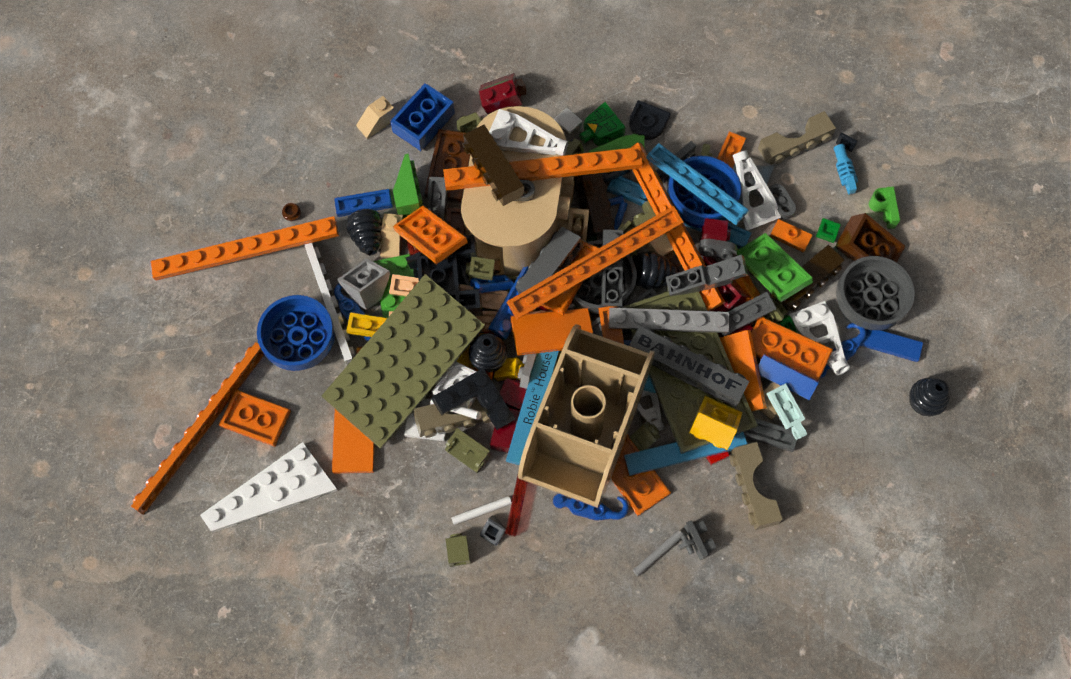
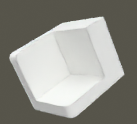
(568, 121)

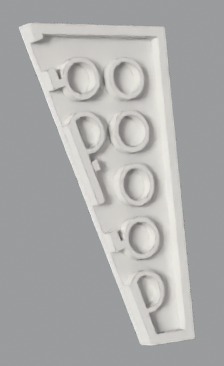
(277, 487)

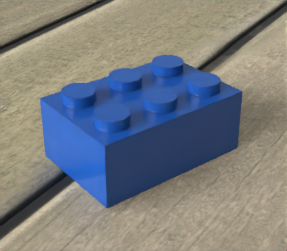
(422, 117)

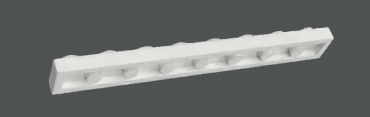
(330, 302)

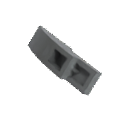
(612, 275)
(708, 277)

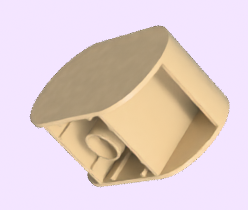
(521, 227)
(585, 416)

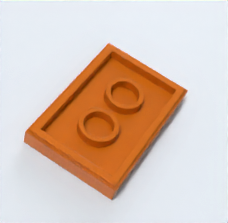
(255, 418)

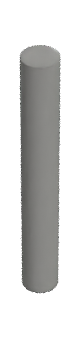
(657, 553)

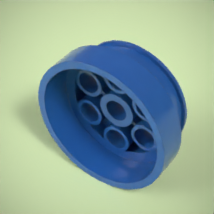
(691, 207)
(274, 323)

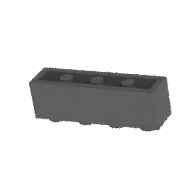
(552, 258)

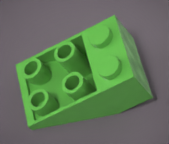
(407, 189)

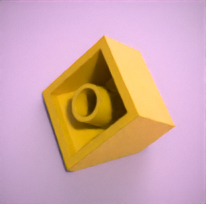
(716, 423)

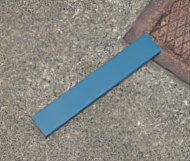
(697, 184)
(670, 455)

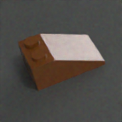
(868, 238)

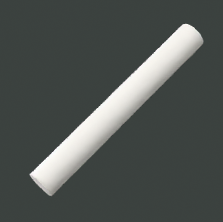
(465, 411)
(481, 510)

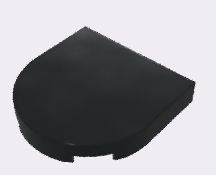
(648, 120)

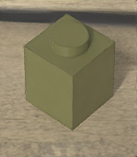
(457, 550)

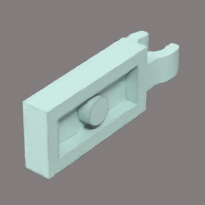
(787, 410)

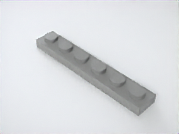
(669, 320)

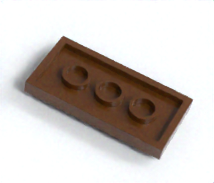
(447, 155)

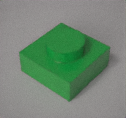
(828, 230)

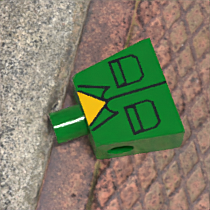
(602, 126)

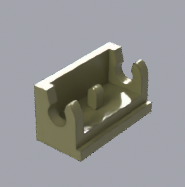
(467, 450)

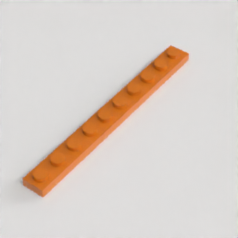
(551, 167)
(679, 236)
(244, 248)
(594, 262)
(194, 433)

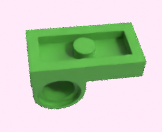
(888, 206)

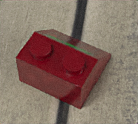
(500, 94)

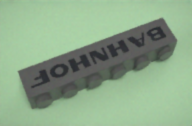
(690, 367)

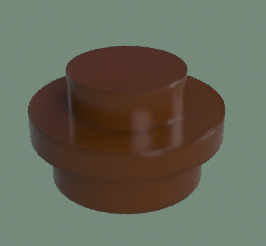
(291, 212)

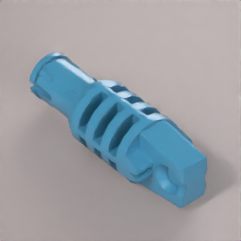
(845, 169)

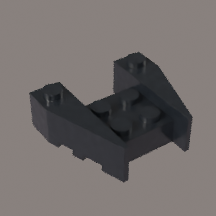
(447, 274)

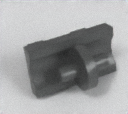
(693, 531)

